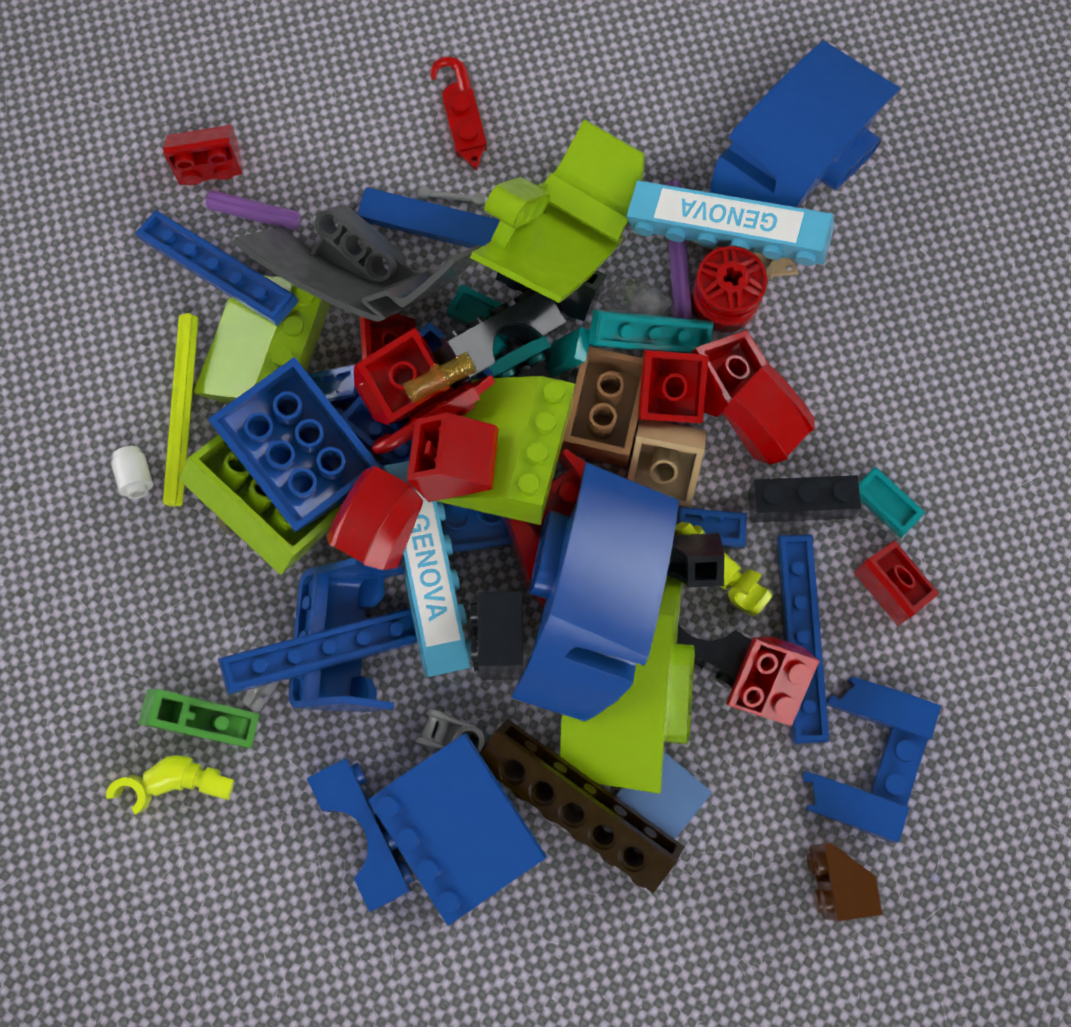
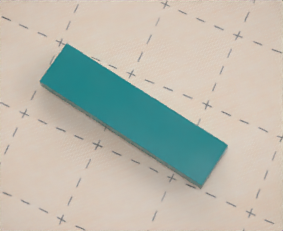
(648, 332)

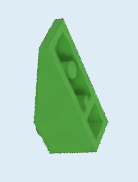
(198, 718)

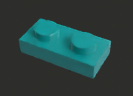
(470, 305)
(530, 353)

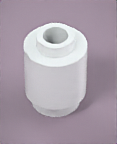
(131, 472)

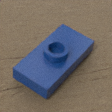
(337, 384)
(729, 524)

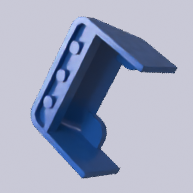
(329, 599)

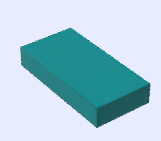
(568, 352)
(889, 502)

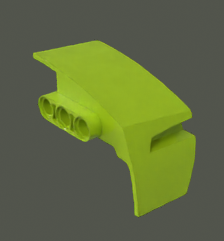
(571, 223)
(628, 738)

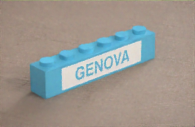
(731, 221)
(432, 589)

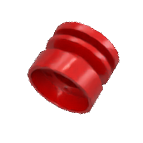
(720, 301)

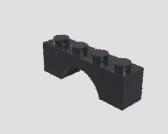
(525, 321)
(697, 560)
(719, 656)

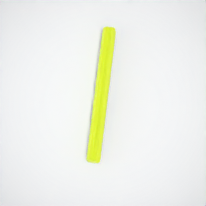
(180, 409)

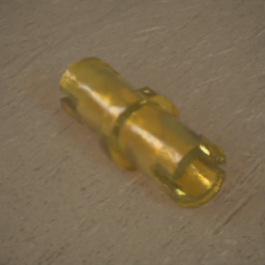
(440, 377)

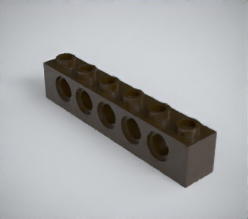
(598, 806)

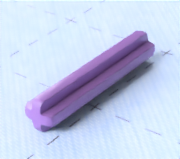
(253, 210)

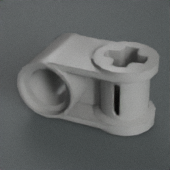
(447, 730)

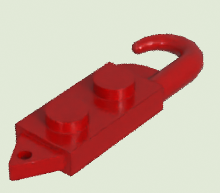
(462, 113)
(457, 402)

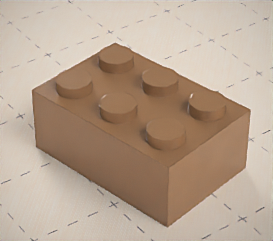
(605, 407)

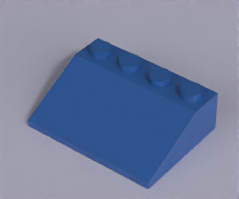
(293, 444)
(457, 829)

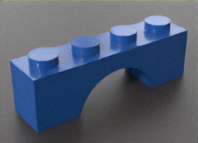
(381, 876)

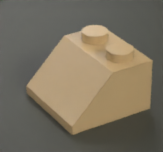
(668, 459)

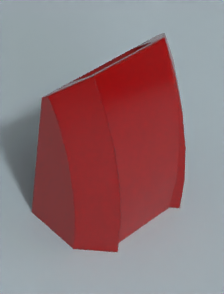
(730, 367)
(382, 376)
(769, 416)
(376, 519)

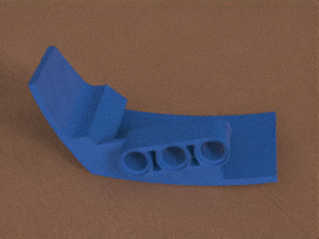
(601, 592)

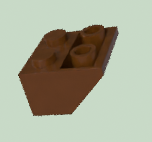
(843, 885)

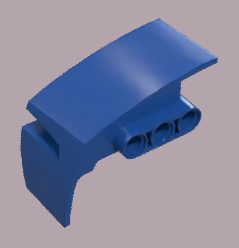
(805, 131)

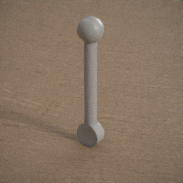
(477, 199)

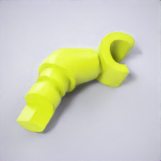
(744, 591)
(172, 774)

